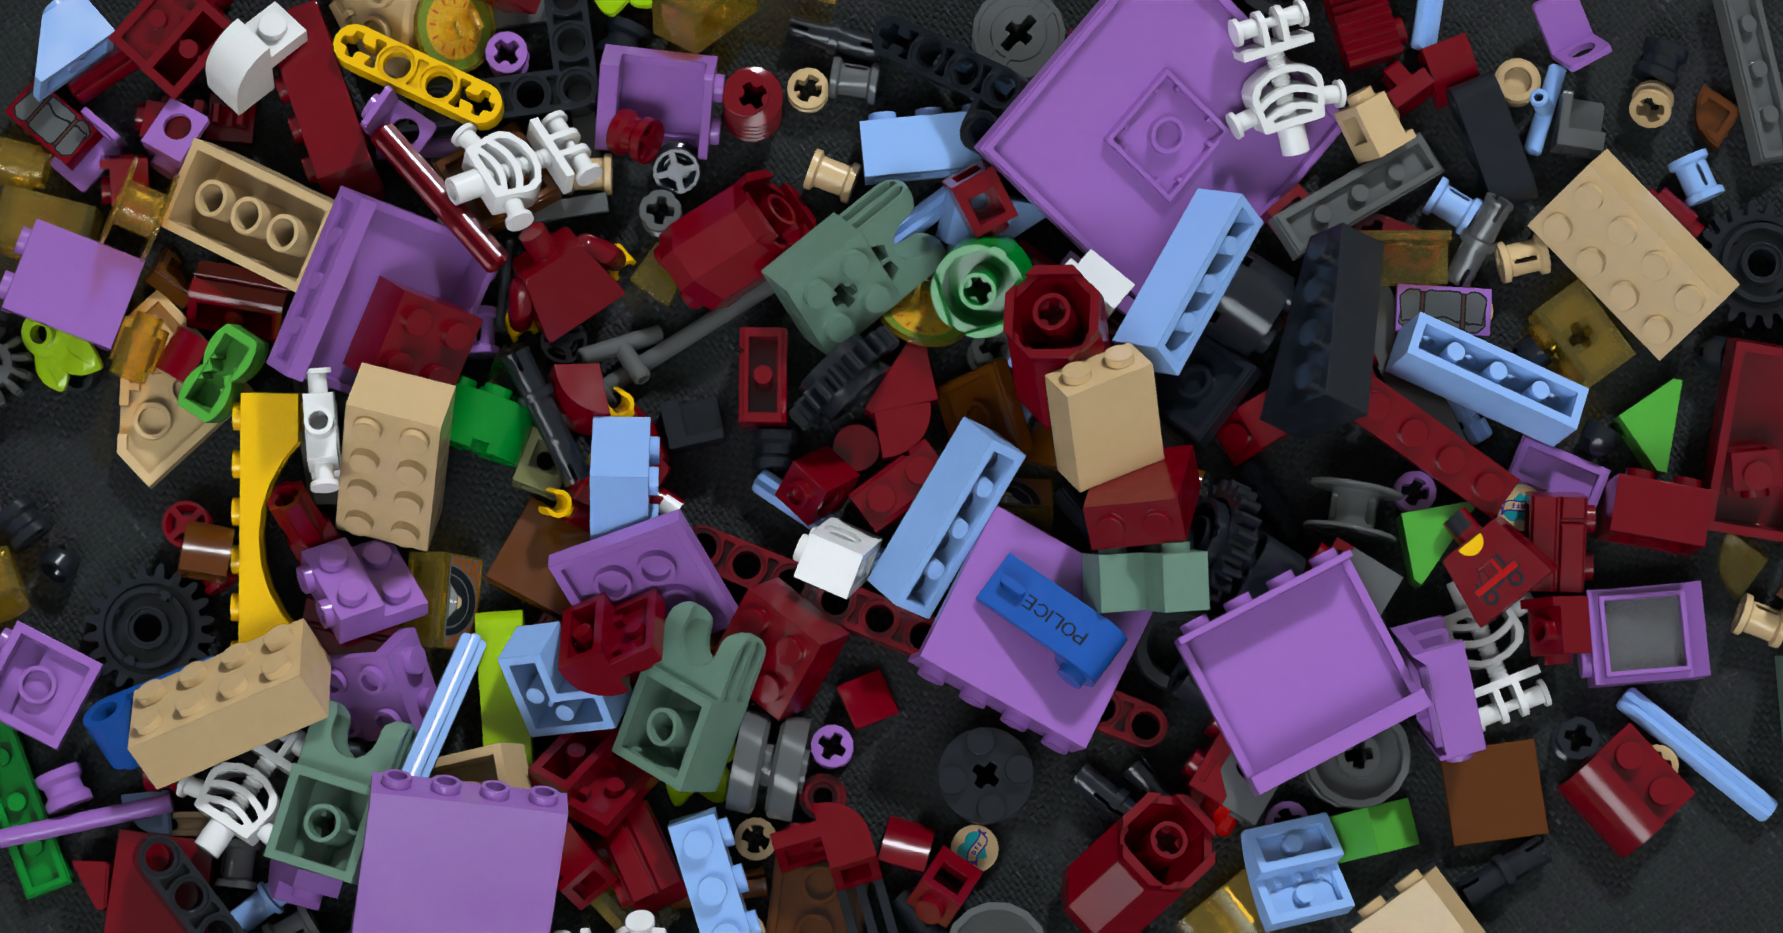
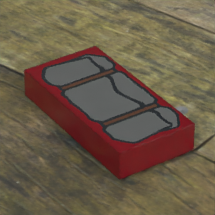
(54, 126)

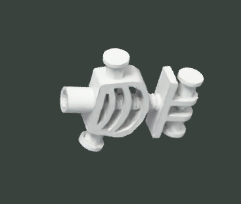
(1287, 112)
(506, 158)
(322, 432)
(1493, 661)
(224, 824)

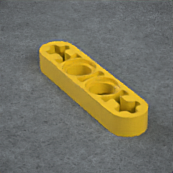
(421, 72)

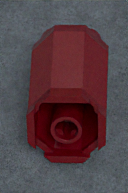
(728, 240)
(1050, 323)
(1139, 865)

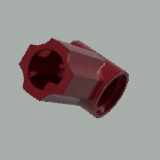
(300, 518)

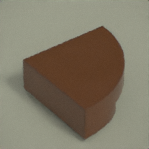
(1713, 116)
(168, 278)

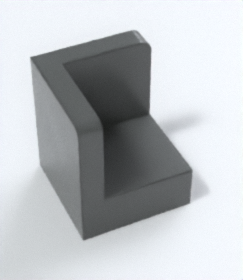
(1577, 127)

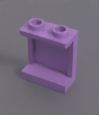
(663, 86)
(70, 283)

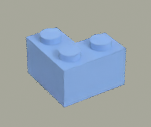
(622, 473)
(542, 693)

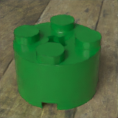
(954, 290)
(489, 422)

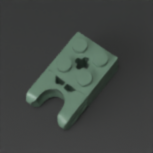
(851, 269)
(690, 702)
(334, 786)

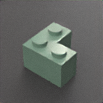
(1150, 578)

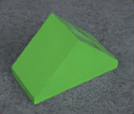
(1650, 427)
(1425, 539)
(1375, 829)

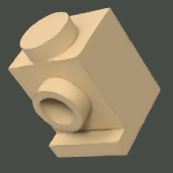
(1371, 125)

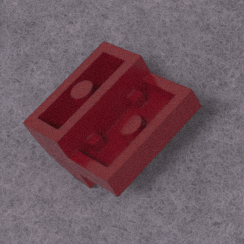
(171, 40)
(611, 641)
(597, 781)
(1625, 791)

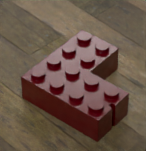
(1746, 415)

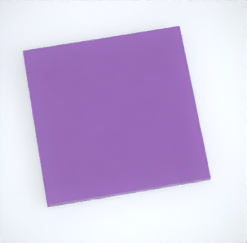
(1136, 123)

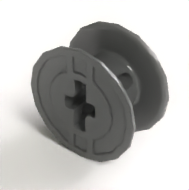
(1000, 17)
(1353, 509)

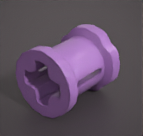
(510, 42)
(486, 346)
(828, 732)

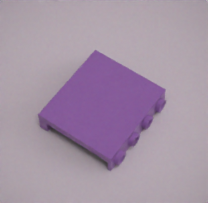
(355, 247)
(1003, 665)
(1299, 671)
(458, 856)

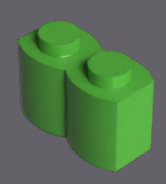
(228, 362)

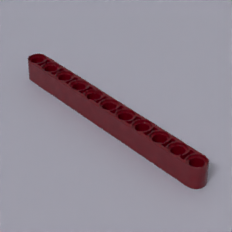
(898, 636)

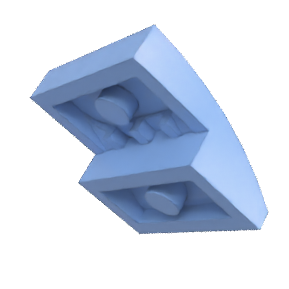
(1295, 871)

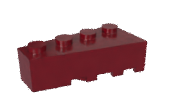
(326, 112)

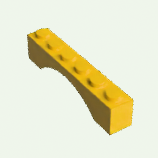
(269, 434)

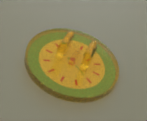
(454, 31)
(918, 322)

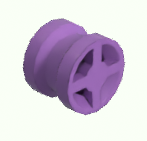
(63, 788)

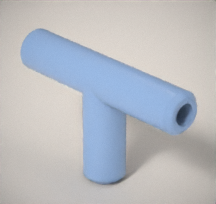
(1544, 104)

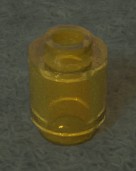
(23, 164)
(138, 347)

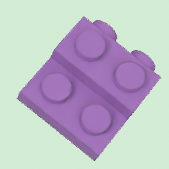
(360, 587)
(42, 684)

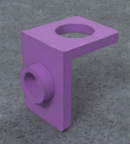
(1568, 33)
(389, 109)
(166, 153)
(89, 170)

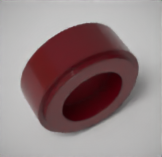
(857, 447)

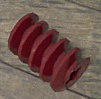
(761, 89)

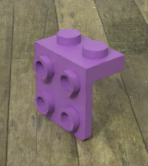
(383, 685)

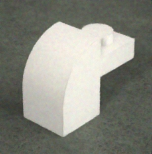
(246, 53)

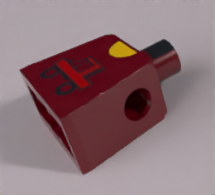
(1493, 565)

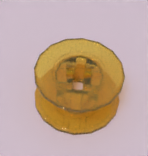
(139, 209)

